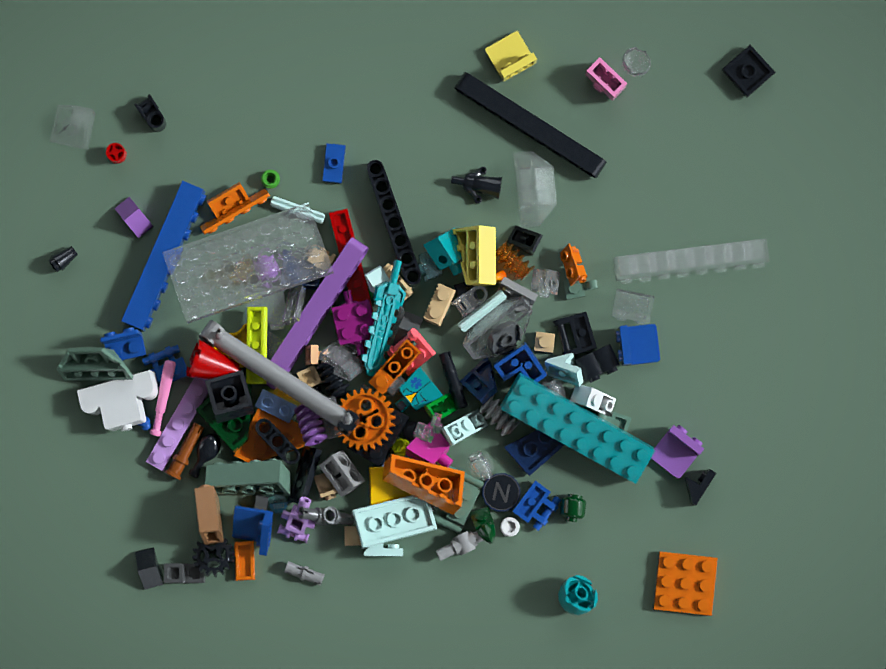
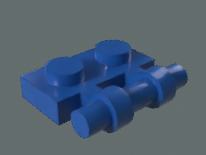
(180, 369)
(531, 503)

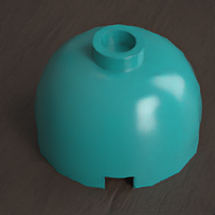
(577, 595)

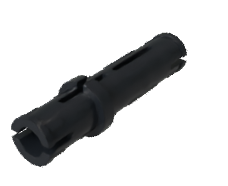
(455, 386)

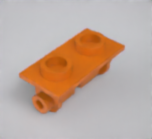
(571, 257)

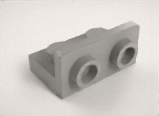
(514, 290)

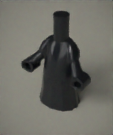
(474, 183)

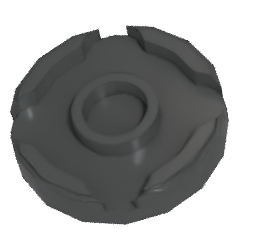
(504, 338)

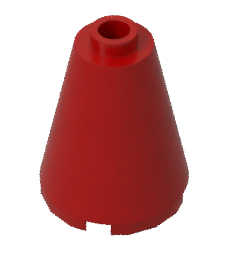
(210, 363)

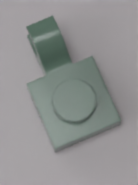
(578, 289)
(617, 419)

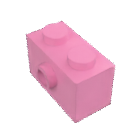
(605, 79)

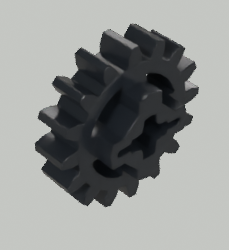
(208, 562)

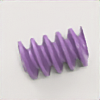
(310, 425)

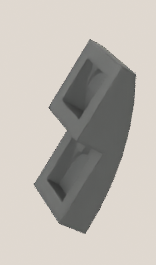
(182, 573)

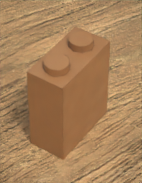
(209, 514)

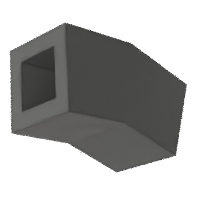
(261, 502)

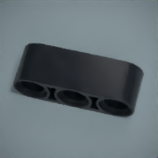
(271, 434)

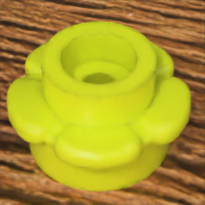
(400, 447)

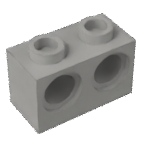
(342, 473)

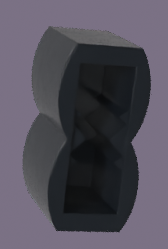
(597, 363)

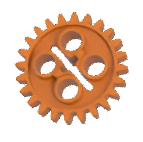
(373, 434)

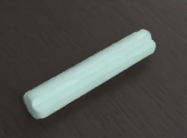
(284, 205)
(482, 310)

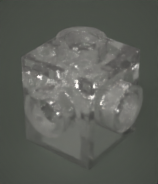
(545, 282)

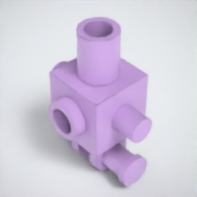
(296, 527)

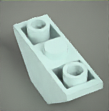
(464, 427)

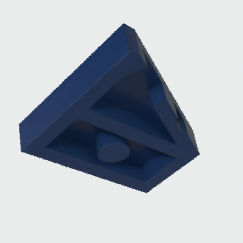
(481, 381)

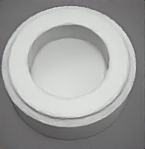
(509, 526)

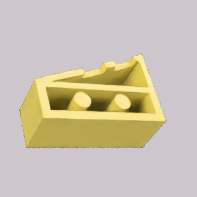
(478, 254)

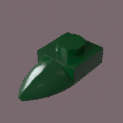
(484, 524)

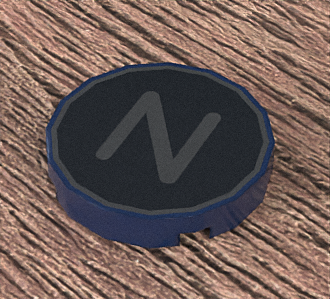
(501, 492)

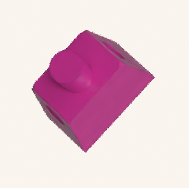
(430, 452)

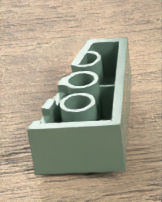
(249, 477)

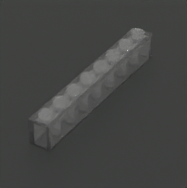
(690, 260)

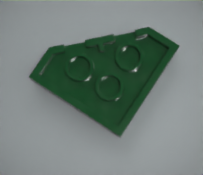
(232, 432)

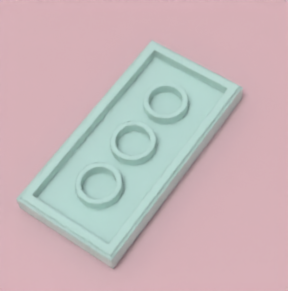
(393, 520)

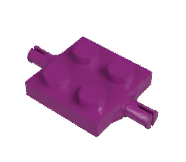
(352, 322)

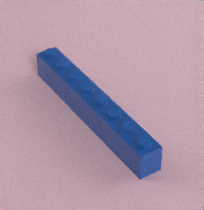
(155, 274)

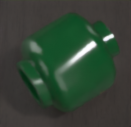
(573, 507)

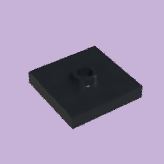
(748, 71)

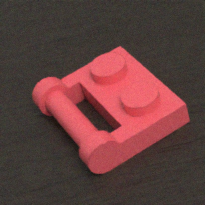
(421, 344)

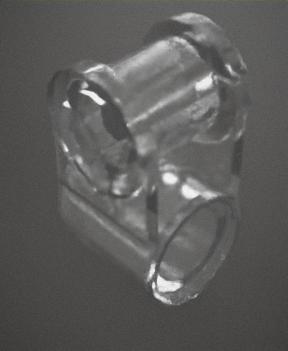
(469, 301)

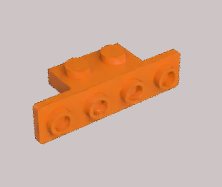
(230, 204)

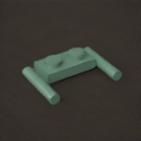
(470, 493)

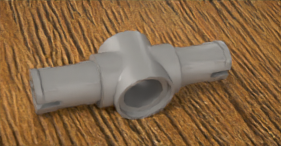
(460, 545)

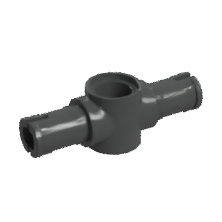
(318, 516)

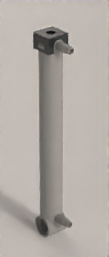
(217, 337)

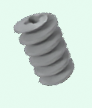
(499, 416)

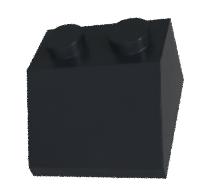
(229, 396)

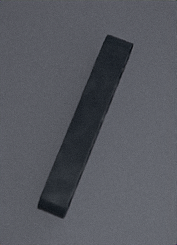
(388, 215)

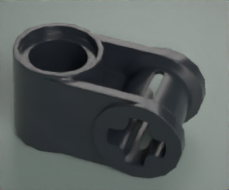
(150, 111)

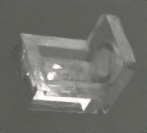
(427, 432)

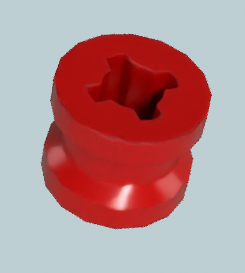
(113, 151)

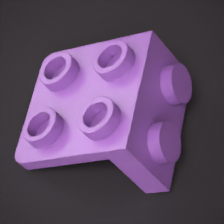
(677, 451)

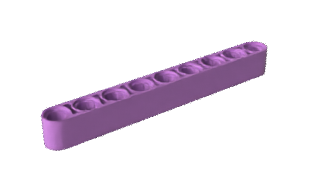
(319, 305)

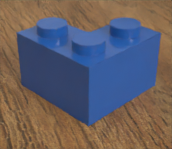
(521, 360)

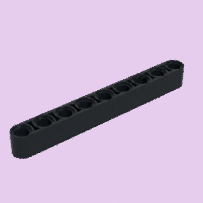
(530, 125)

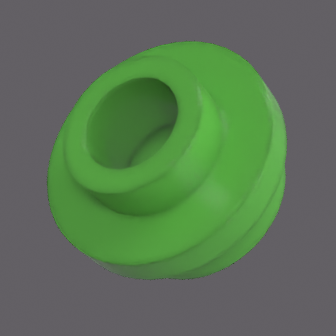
(266, 174)

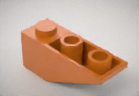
(395, 366)

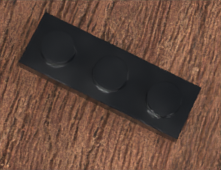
(304, 474)

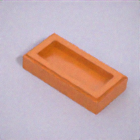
(244, 560)

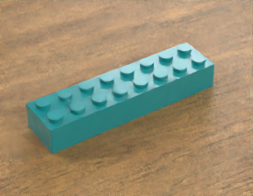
(577, 428)

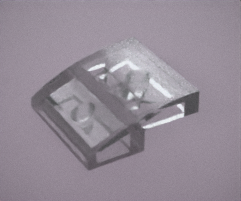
(344, 360)

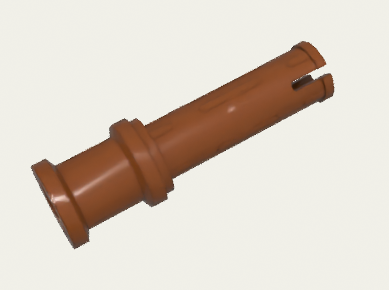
(181, 459)

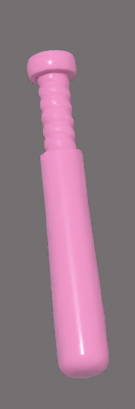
(165, 385)

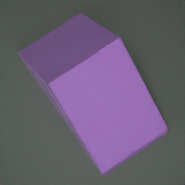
(133, 217)

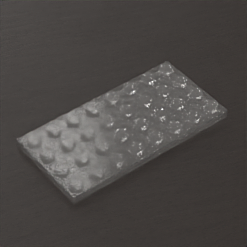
(247, 263)

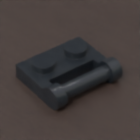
(581, 333)

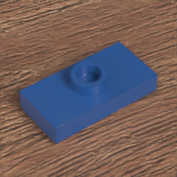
(334, 163)

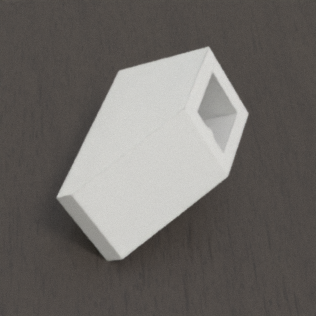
(593, 399)

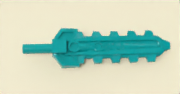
(388, 298)

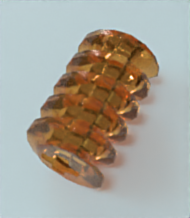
(513, 261)

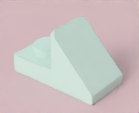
(564, 369)
(379, 550)

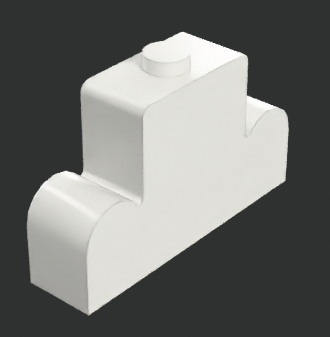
(120, 400)

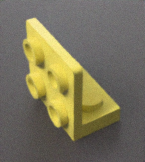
(510, 56)

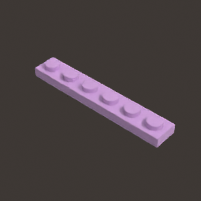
(178, 424)

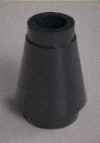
(62, 259)

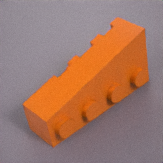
(426, 481)

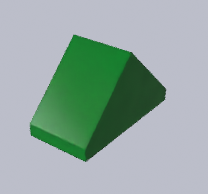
(443, 405)

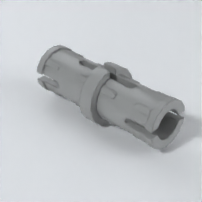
(304, 573)

